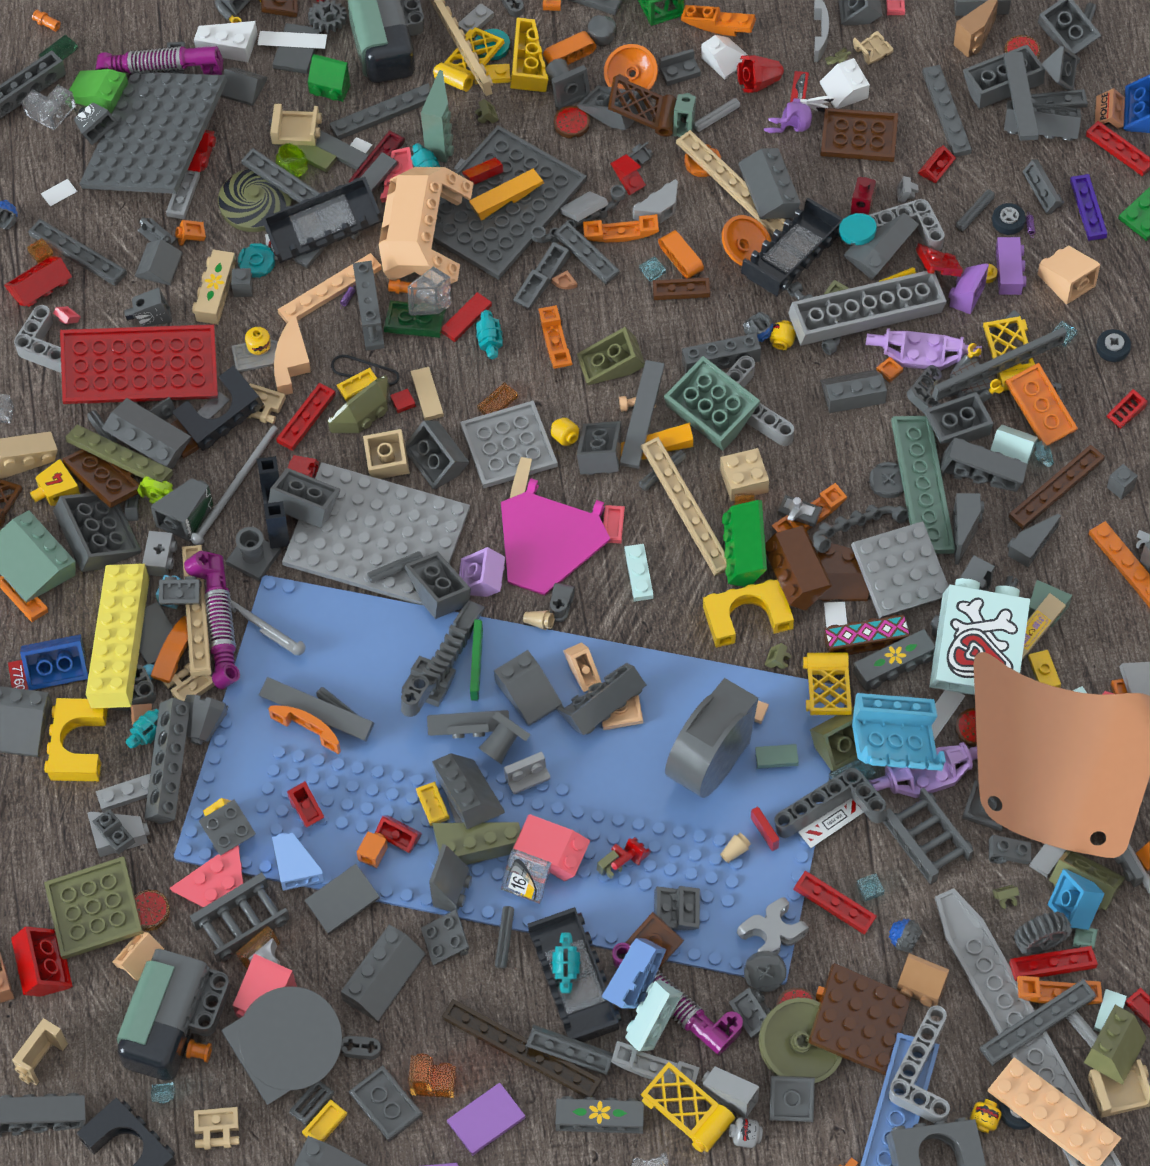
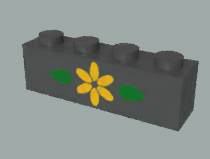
(894, 660)
(599, 1115)

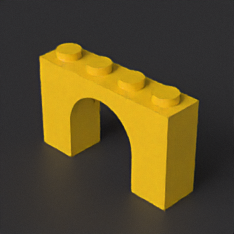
(765, 595)
(61, 763)

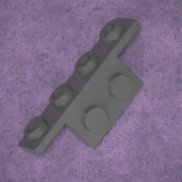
(463, 723)

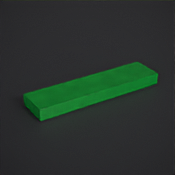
(476, 660)

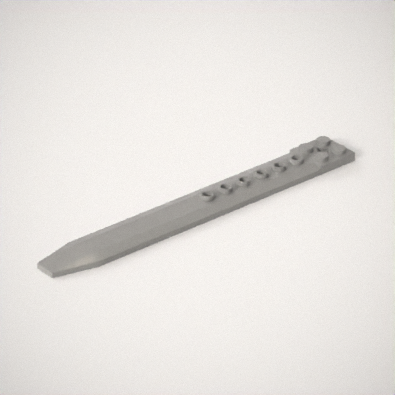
(998, 994)

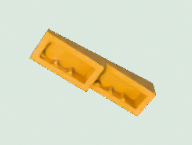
(509, 191)
(672, 439)

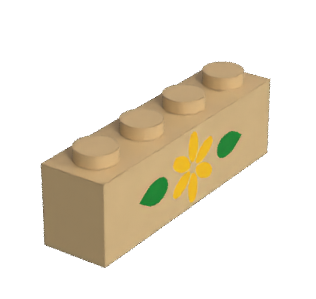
(214, 287)

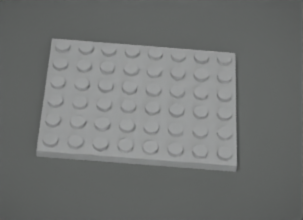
(372, 527)

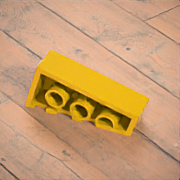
(527, 62)

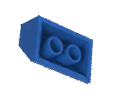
(1137, 106)
(54, 662)

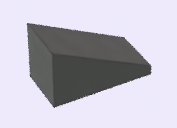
(132, 508)

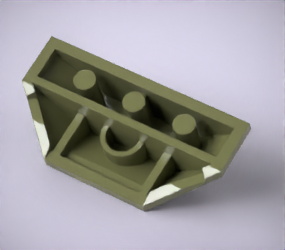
(362, 408)

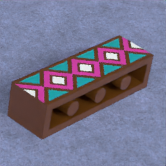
(866, 635)

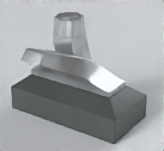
(799, 510)

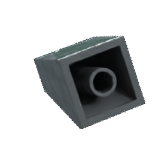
(183, 509)

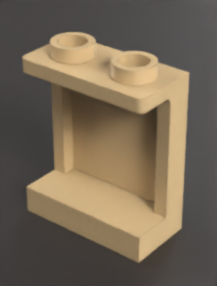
(295, 126)
(35, 1048)
(1116, 1098)

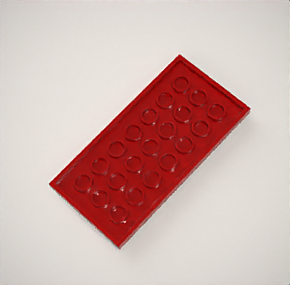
(138, 364)

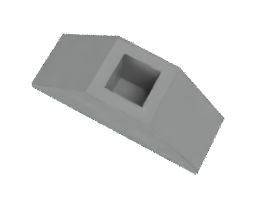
(660, 203)

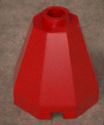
(758, 72)

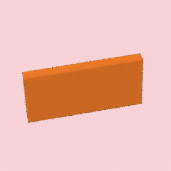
(1041, 405)

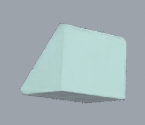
(1014, 443)

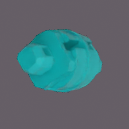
(423, 157)
(489, 334)
(146, 724)
(558, 962)

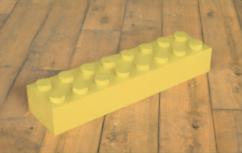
(117, 636)

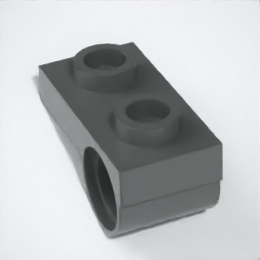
(1008, 849)

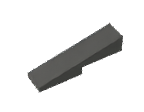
(541, 277)

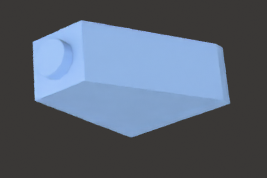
(295, 863)

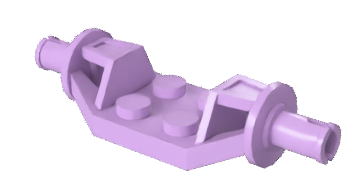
(920, 349)
(929, 779)

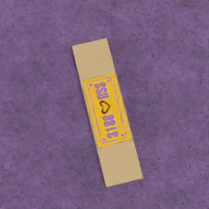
(1041, 621)

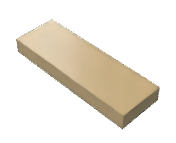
(427, 393)

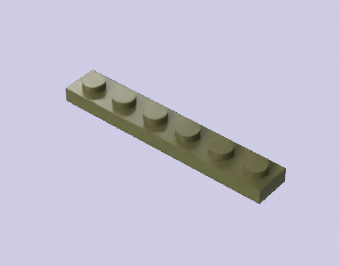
(117, 454)

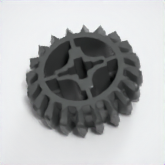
(1042, 933)

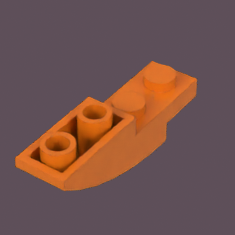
(718, 22)

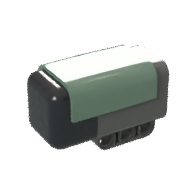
(384, 35)
(167, 1010)

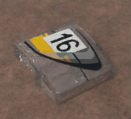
(526, 875)

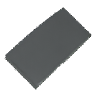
(113, 831)

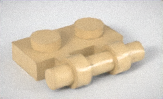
(272, 402)
(191, 686)
(216, 1121)

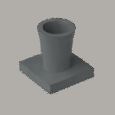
(567, 84)
(252, 553)
(502, 738)

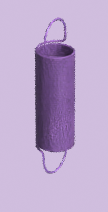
(1030, 224)
(346, 298)

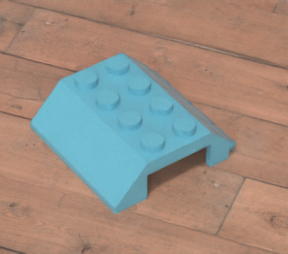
(896, 732)

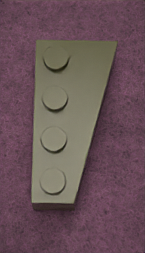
(479, 842)

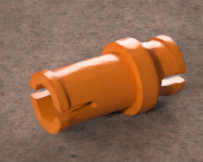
(43, 19)
(398, 286)

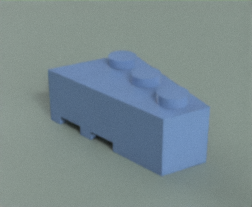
(635, 974)

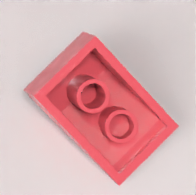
(554, 844)

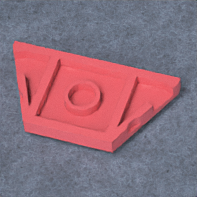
(212, 879)

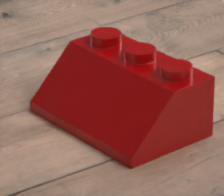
(38, 281)
(40, 962)

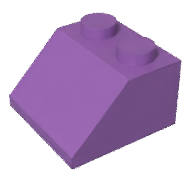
(969, 288)

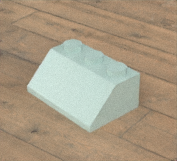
(652, 1015)

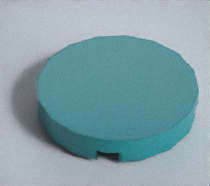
(503, 51)
(858, 229)
(258, 258)

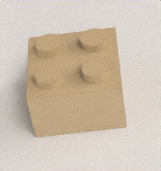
(386, 454)
(744, 473)

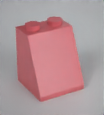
(259, 979)

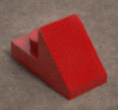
(627, 172)
(305, 804)

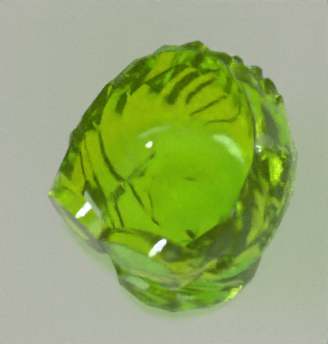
(292, 159)

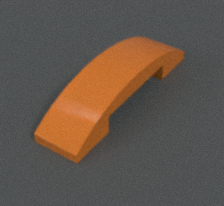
(621, 231)
(554, 337)
(829, 500)
(171, 652)
(286, 714)
(1043, 991)

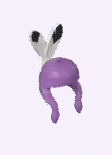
(799, 114)

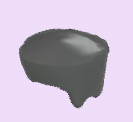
(602, 30)

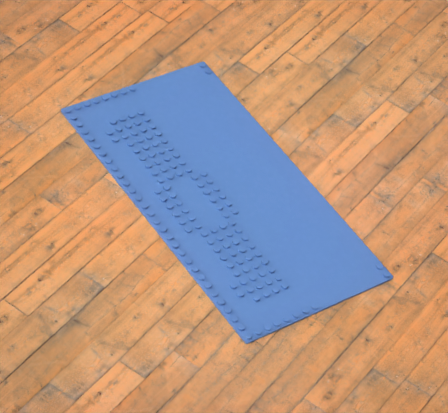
(599, 783)

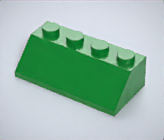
(744, 543)

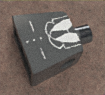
(94, 122)
(149, 309)

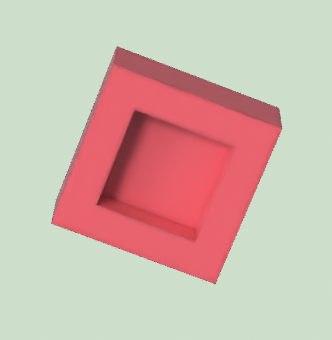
(66, 315)

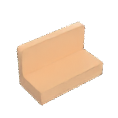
(136, 954)

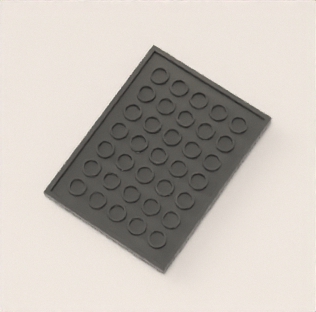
(156, 132)
(506, 233)

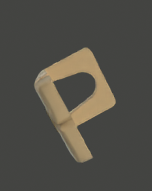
(875, 44)

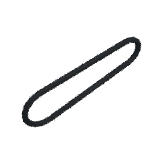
(363, 361)

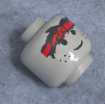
(746, 1132)

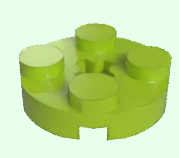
(154, 489)

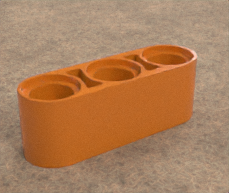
(571, 49)
(681, 254)

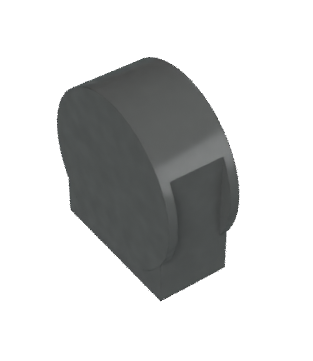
(712, 739)
(286, 1040)

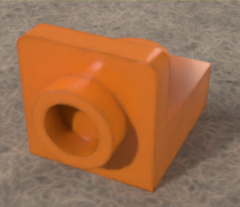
(190, 231)

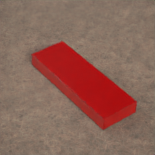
(466, 317)

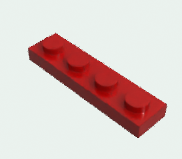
(1119, 148)
(306, 416)
(835, 902)
(1054, 963)

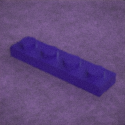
(1088, 207)

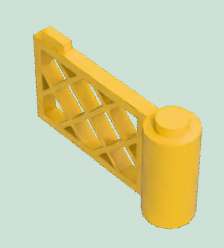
(457, 74)
(1008, 373)
(828, 666)
(709, 1127)

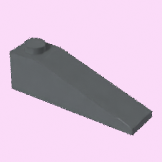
(887, 240)

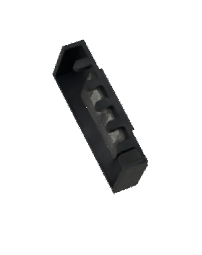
(322, 220)
(793, 248)
(583, 1010)

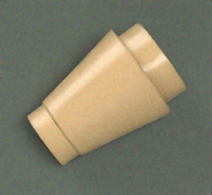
(540, 619)
(736, 847)

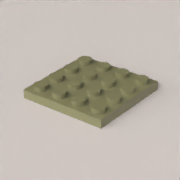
(93, 907)

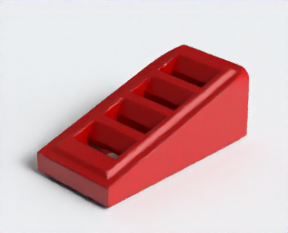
(1132, 395)

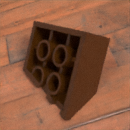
(843, 574)

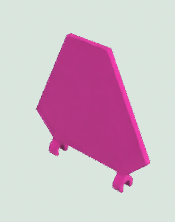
(547, 539)

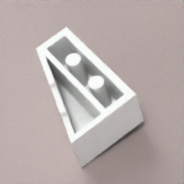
(232, 39)

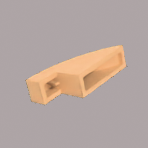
(290, 357)

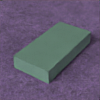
(776, 756)

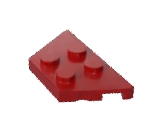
(939, 261)

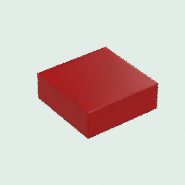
(402, 400)

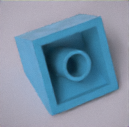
(1076, 899)

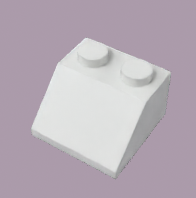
(845, 84)

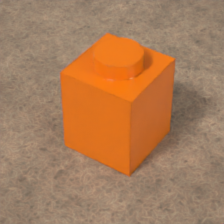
(372, 849)

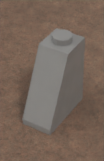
(132, 824)
(731, 1090)

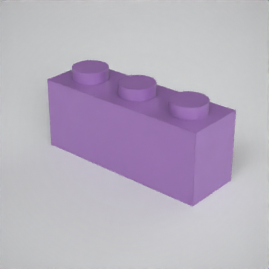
(1010, 266)

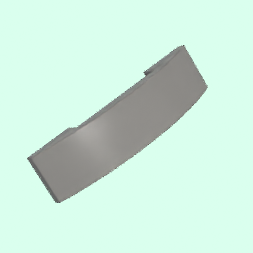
(820, 43)
(648, 1065)

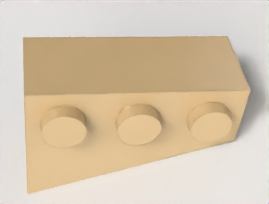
(26, 453)

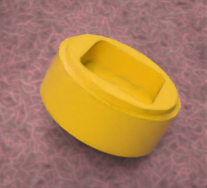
(992, 273)

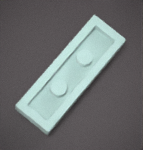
(638, 572)

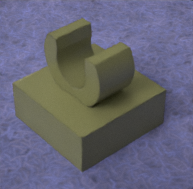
(487, 111)
(776, 656)
(604, 865)
(1005, 893)

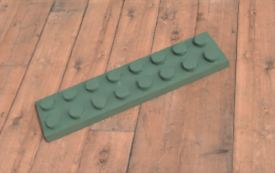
(923, 479)

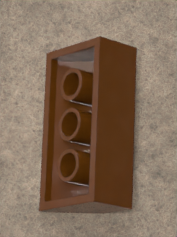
(797, 567)

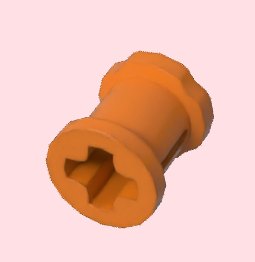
(199, 1050)

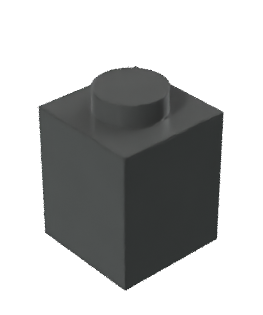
(242, 282)
(1122, 481)

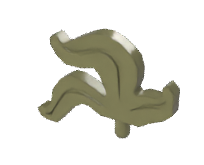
(840, 56)

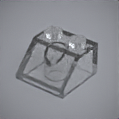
(429, 293)

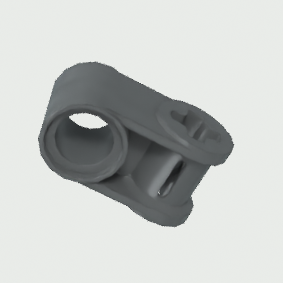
(561, 601)

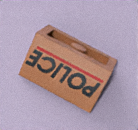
(1110, 108)

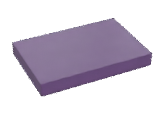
(486, 1119)

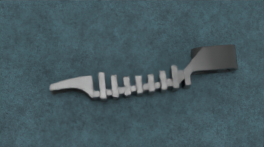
(423, 685)

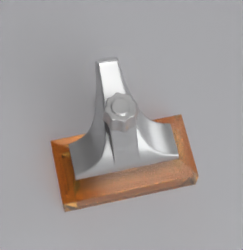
(262, 944)

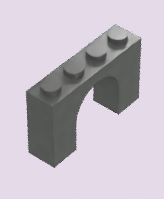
(960, 1136)

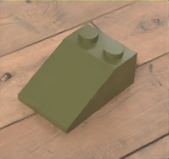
(611, 357)

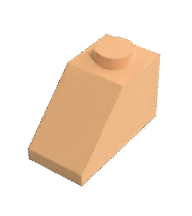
(582, 665)

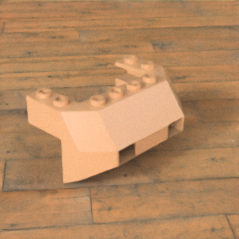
(412, 218)

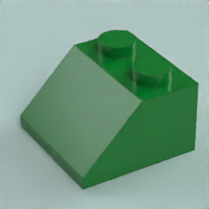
(328, 78)

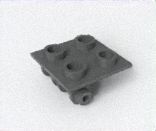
(227, 827)
(445, 938)

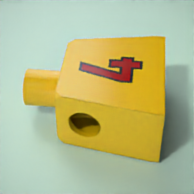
(53, 483)

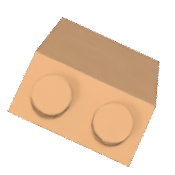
(1069, 273)

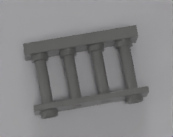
(368, 305)
(917, 852)
(222, 907)

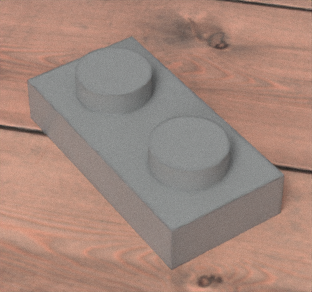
(476, 18)

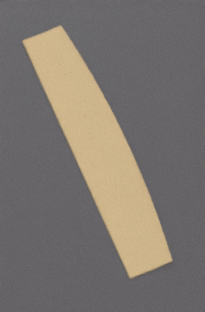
(521, 477)

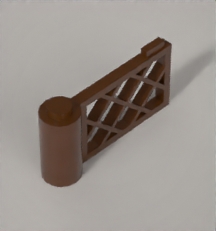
(664, 108)

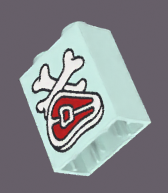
(977, 623)

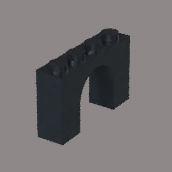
(208, 431)
(274, 511)
(118, 1120)

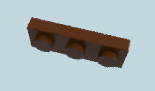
(681, 288)

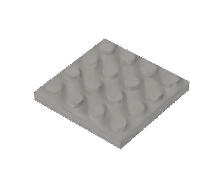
(503, 438)
(900, 569)

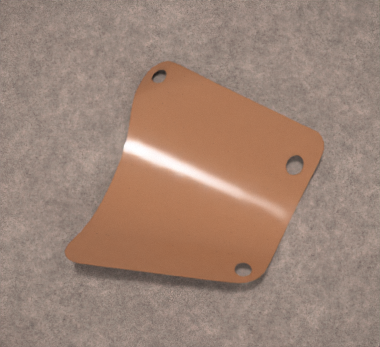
(1060, 759)

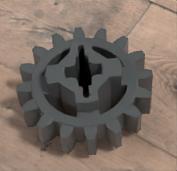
(327, 16)

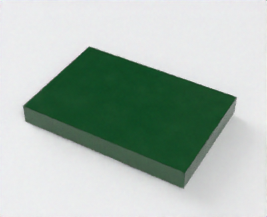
(401, 322)

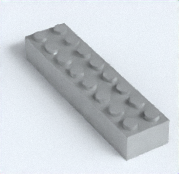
(866, 307)

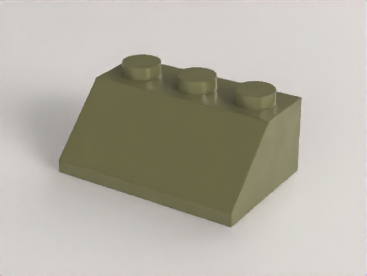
(835, 741)
(1103, 877)
(1117, 1045)

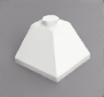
(722, 55)

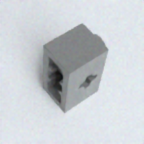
(159, 553)

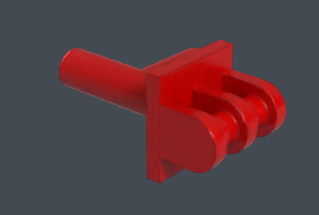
(632, 851)

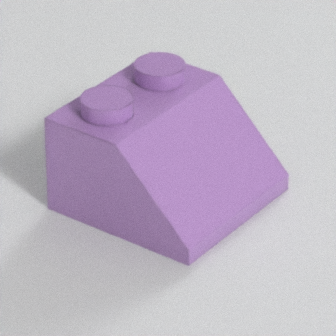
(483, 572)

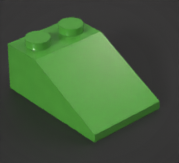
(99, 87)

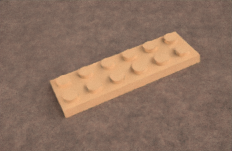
(1054, 1114)

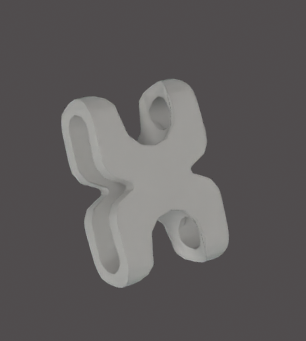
(772, 928)

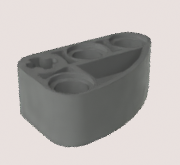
(141, 685)

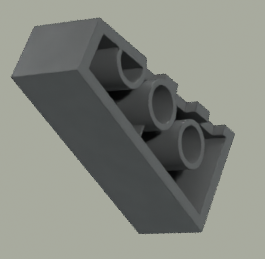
(982, 465)
(976, 570)
(41, 1113)

